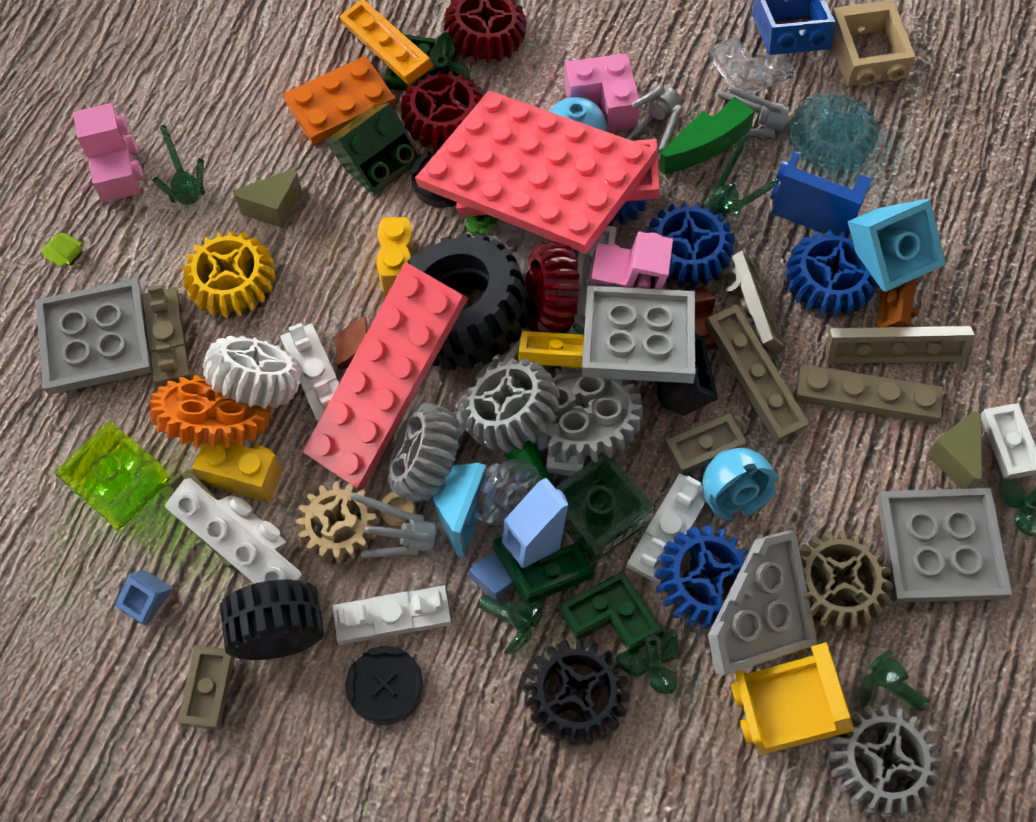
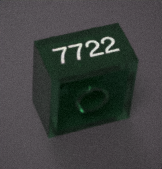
(603, 508)

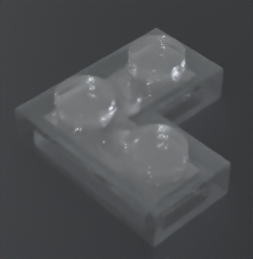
(747, 72)

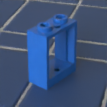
(787, 37)

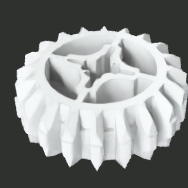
(251, 371)

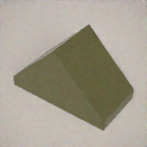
(270, 198)
(960, 452)

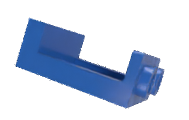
(816, 200)

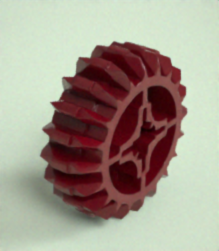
(485, 28)
(440, 100)
(552, 287)

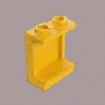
(792, 703)

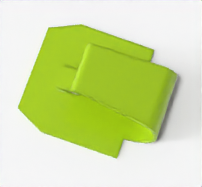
(62, 249)

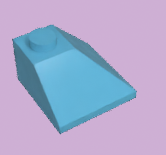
(898, 242)
(457, 504)

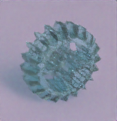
(837, 121)

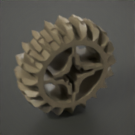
(851, 591)

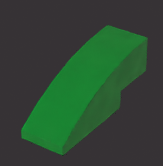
(707, 136)

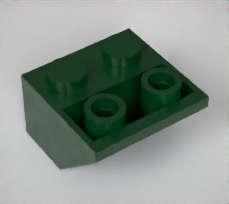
(374, 148)

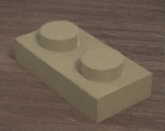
(701, 444)
(206, 688)

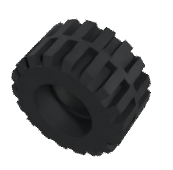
(271, 619)

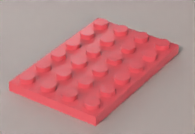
(537, 170)

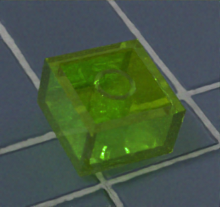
(113, 475)

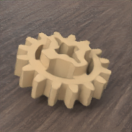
(343, 536)

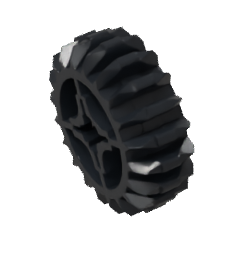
(605, 674)

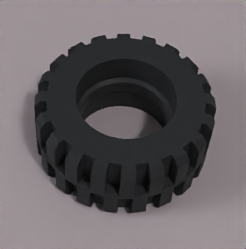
(497, 316)

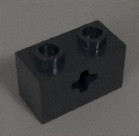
(688, 397)

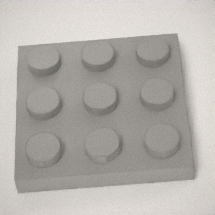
(639, 334)
(92, 336)
(943, 545)

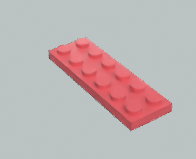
(384, 375)

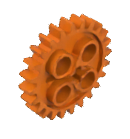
(204, 416)

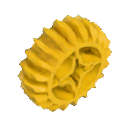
(227, 284)

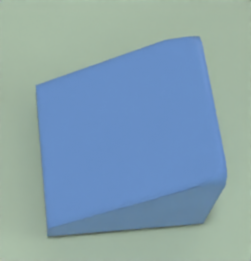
(491, 576)
(142, 596)

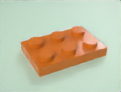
(337, 98)

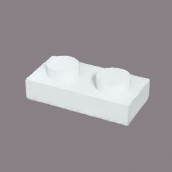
(1010, 440)

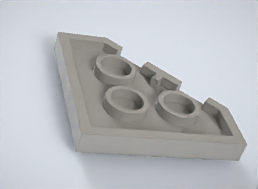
(764, 608)

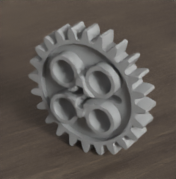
(591, 416)

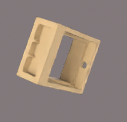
(867, 19)

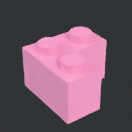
(608, 84)
(109, 152)
(640, 267)

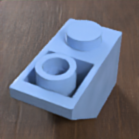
(536, 524)

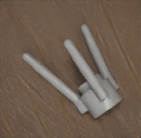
(663, 104)
(771, 115)
(415, 535)

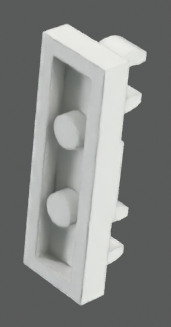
(316, 371)
(674, 515)
(391, 615)

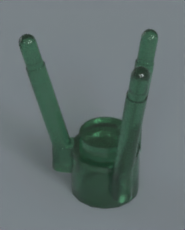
(184, 185)
(726, 197)

